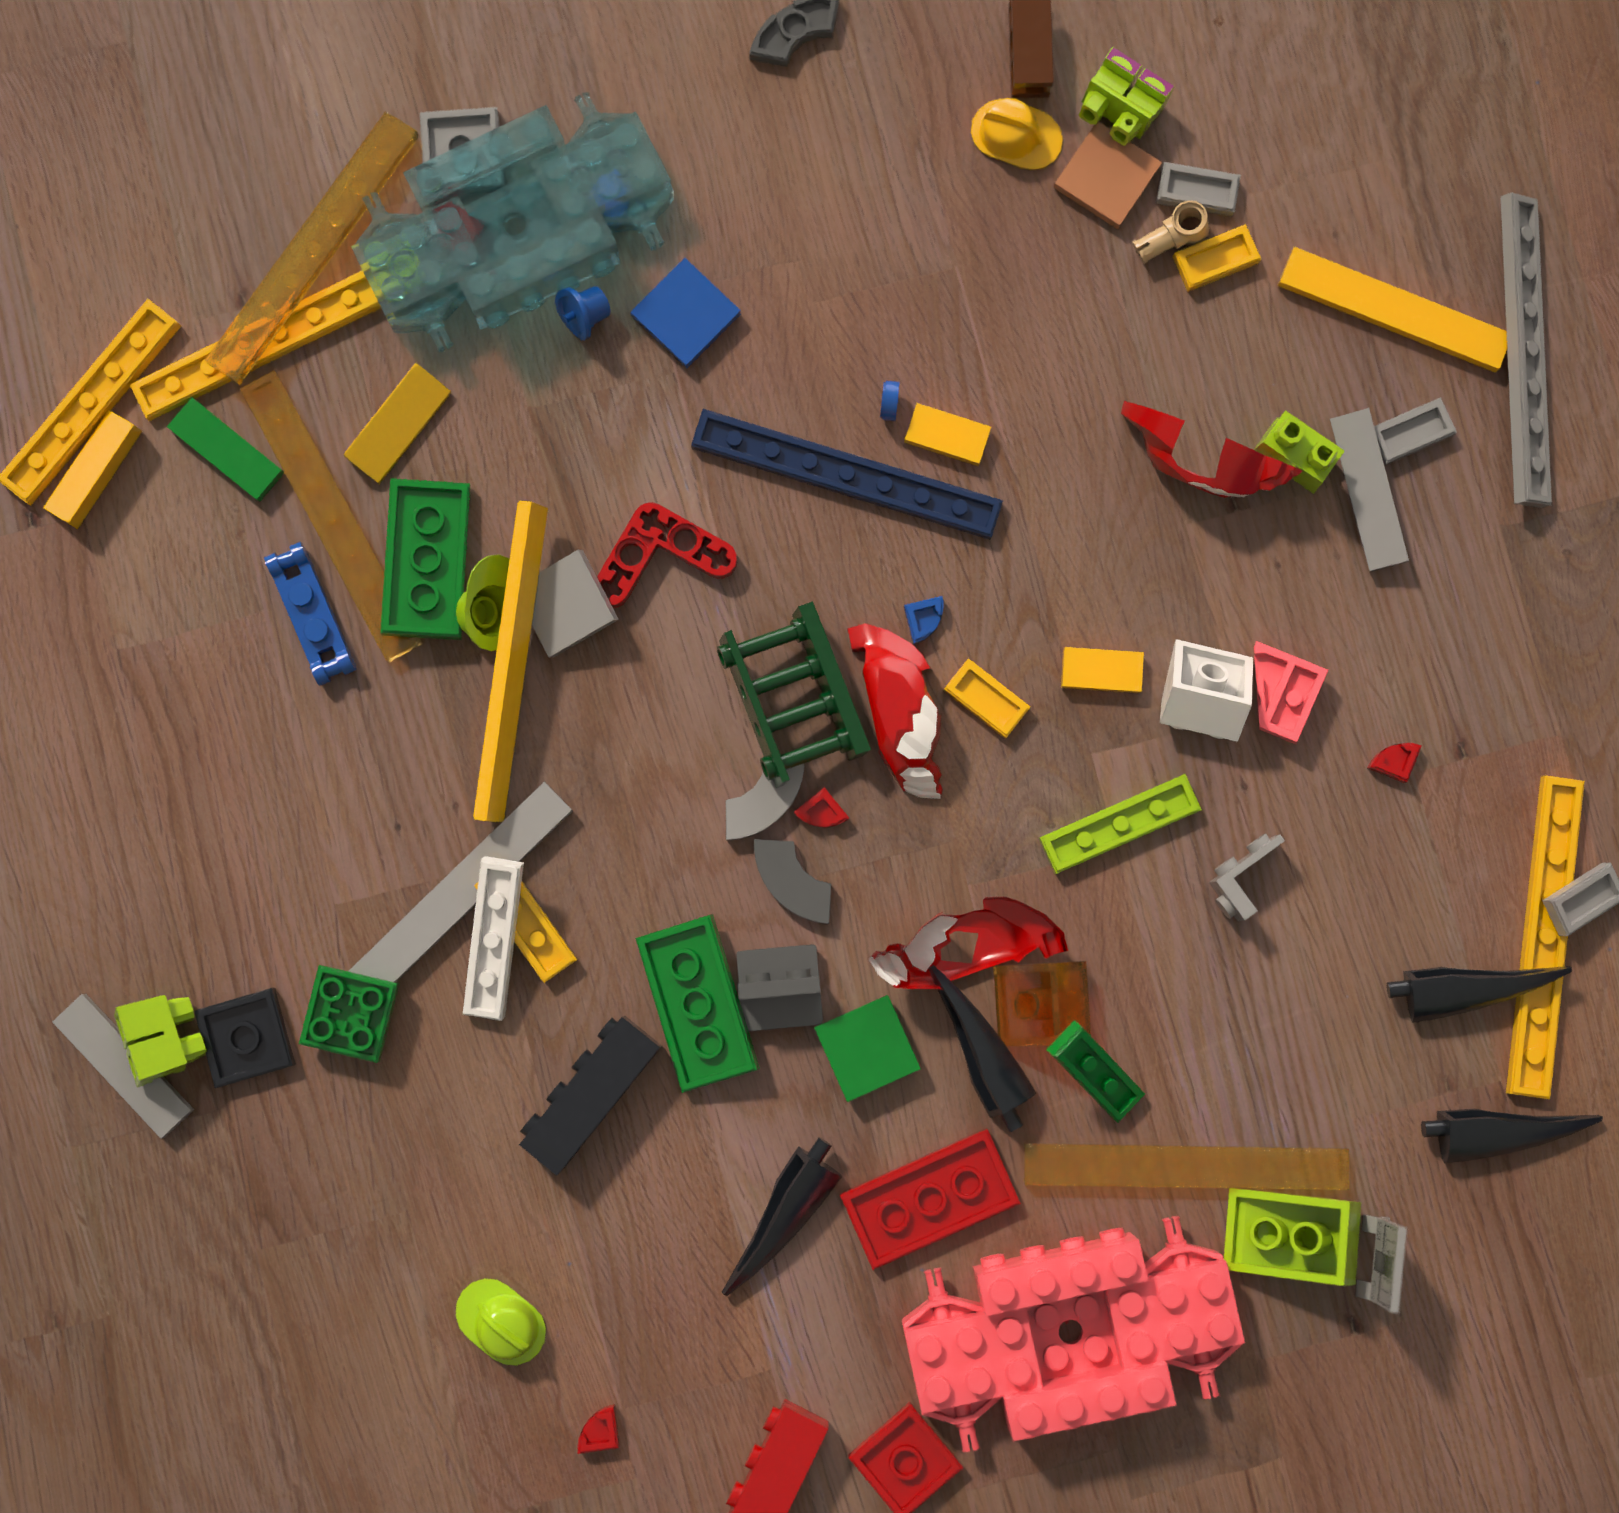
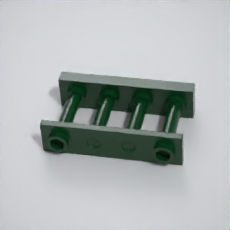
(818, 665)

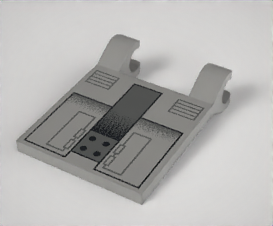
(1387, 1263)

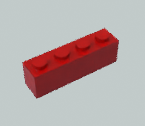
(780, 1462)

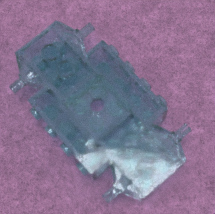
(565, 193)

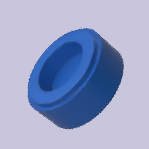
(889, 400)

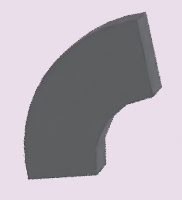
(791, 28)
(789, 881)

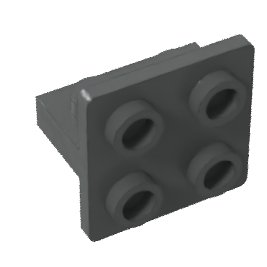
(779, 987)

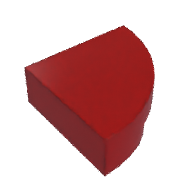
(1396, 761)
(821, 811)
(599, 1432)

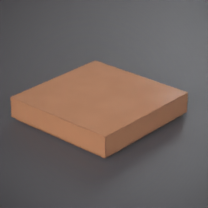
(1107, 176)

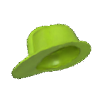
(482, 603)
(500, 1322)

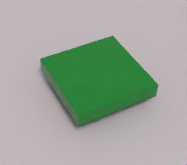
(349, 1013)
(867, 1048)

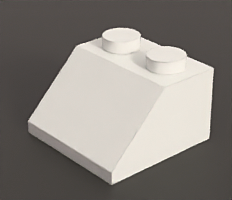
(1207, 691)

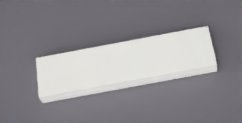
(493, 938)

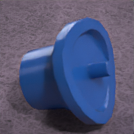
(582, 309)

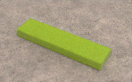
(1120, 824)

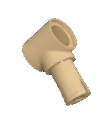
(1171, 232)

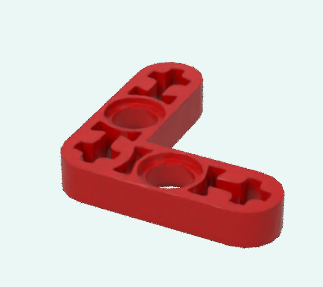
(650, 541)

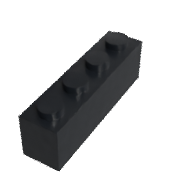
(590, 1094)

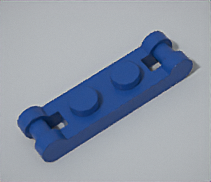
(310, 613)

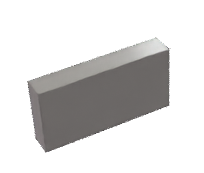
(1211, 188)
(1414, 431)
(1583, 899)

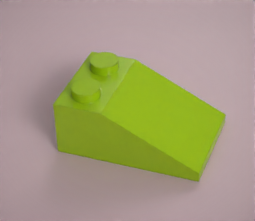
(1292, 1236)

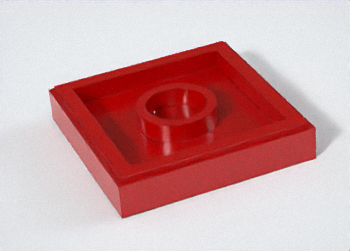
(905, 1461)

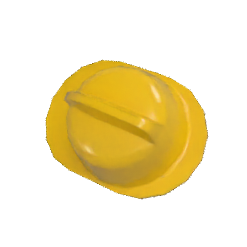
(1016, 134)

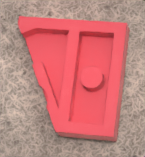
(1285, 691)

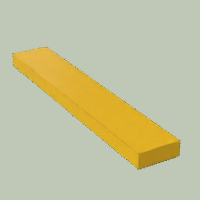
(1394, 309)
(88, 402)

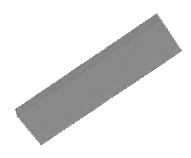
(1369, 490)
(102, 1046)

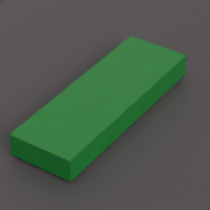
(225, 449)
(1095, 1071)

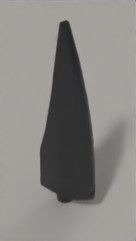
(1453, 991)
(990, 1063)
(1485, 1134)
(794, 1199)

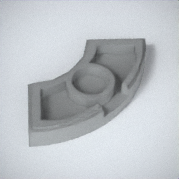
(761, 805)

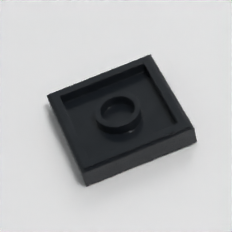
(245, 1037)

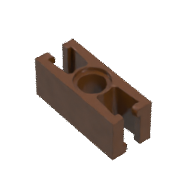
(1030, 48)

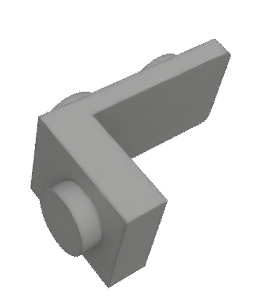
(1231, 897)

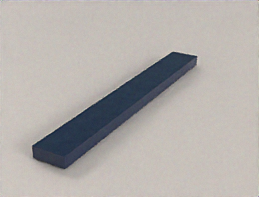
(846, 474)

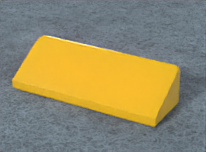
(397, 423)
(93, 469)

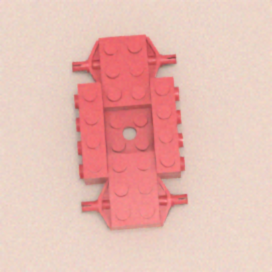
(1131, 1322)

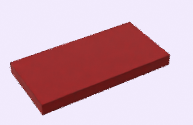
(929, 1199)

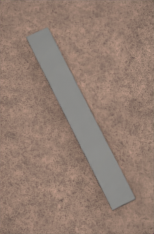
(1526, 351)
(456, 892)

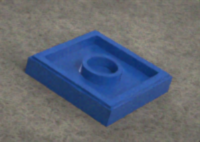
(685, 313)

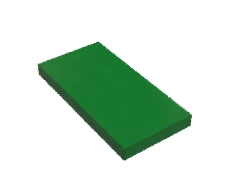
(425, 558)
(697, 1003)

